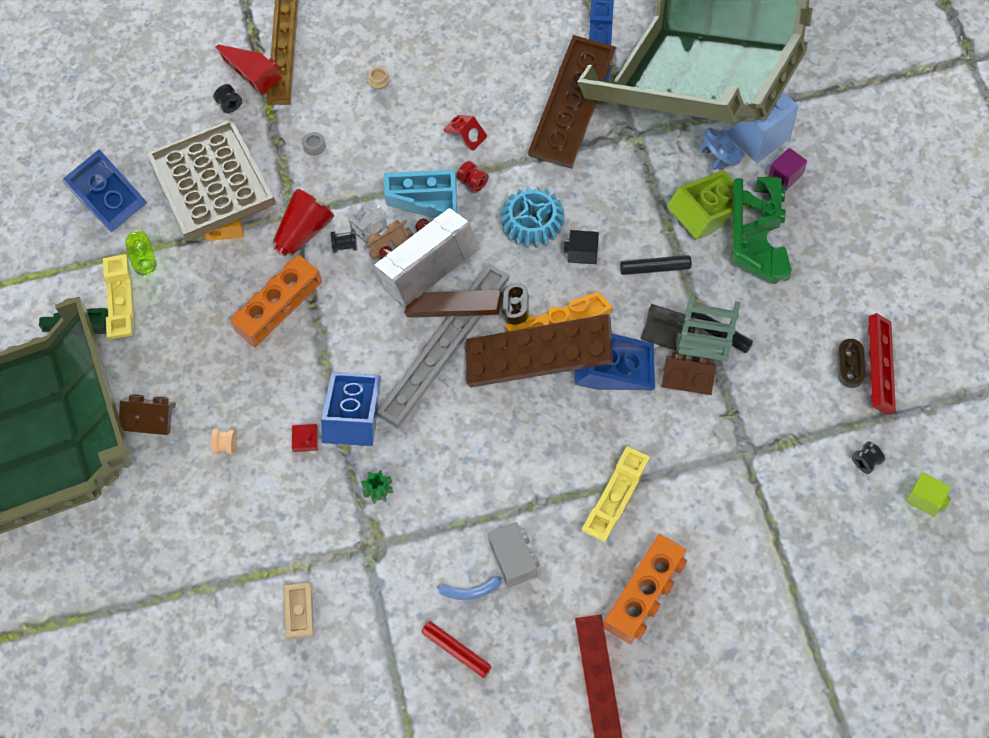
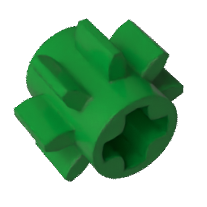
(372, 482)

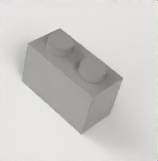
(513, 555)

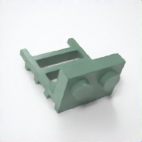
(705, 345)

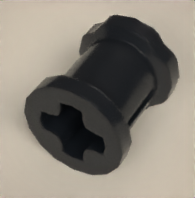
(344, 241)

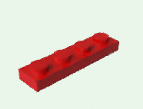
(881, 364)

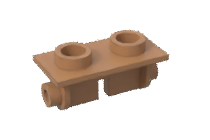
(395, 233)

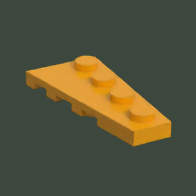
(583, 307)

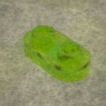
(141, 255)

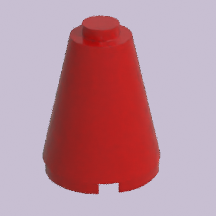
(300, 223)

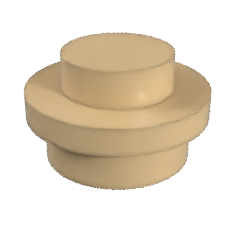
(378, 78)

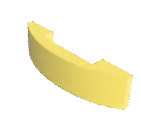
(119, 297)
(616, 494)

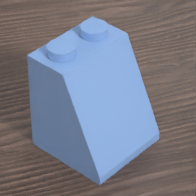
(763, 137)

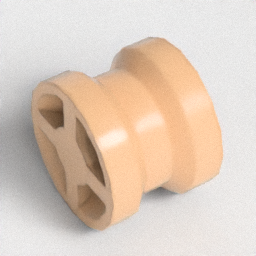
(224, 441)

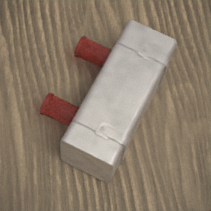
(426, 256)

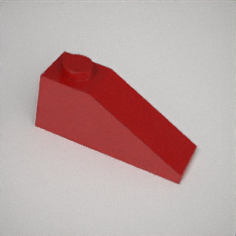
(252, 67)

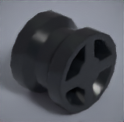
(227, 98)
(868, 457)

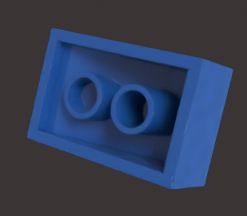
(104, 191)
(631, 367)
(351, 409)

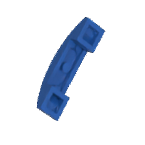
(601, 22)

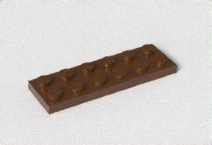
(567, 111)
(539, 351)

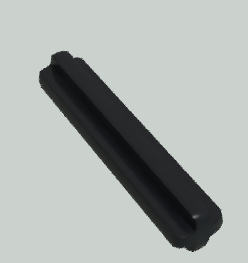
(655, 265)
(738, 341)

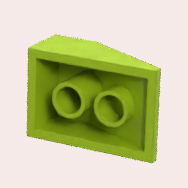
(704, 204)

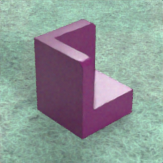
(788, 167)

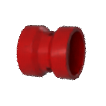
(473, 177)

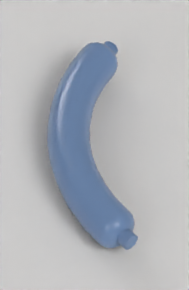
(470, 594)

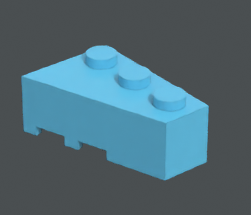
(422, 191)

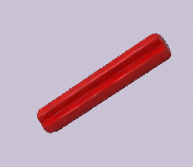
(456, 649)

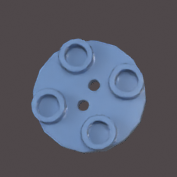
(721, 146)

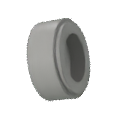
(313, 143)

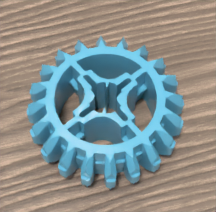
(526, 227)

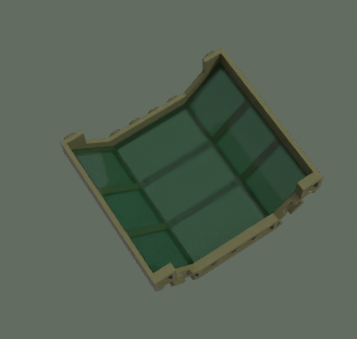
(710, 59)
(56, 422)

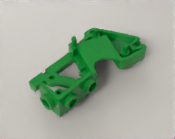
(749, 241)

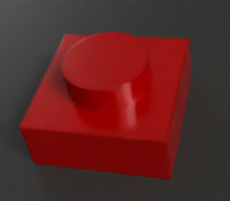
(305, 438)

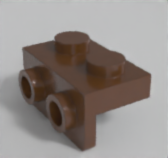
(689, 374)
(146, 415)

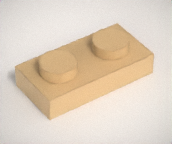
(298, 611)

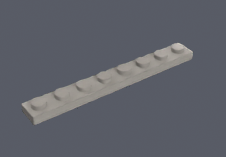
(436, 354)

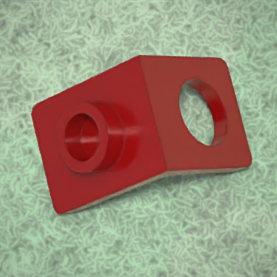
(462, 125)

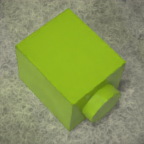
(929, 495)

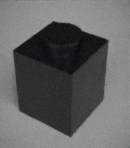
(582, 247)

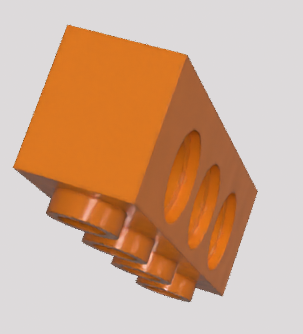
(274, 312)
(661, 552)

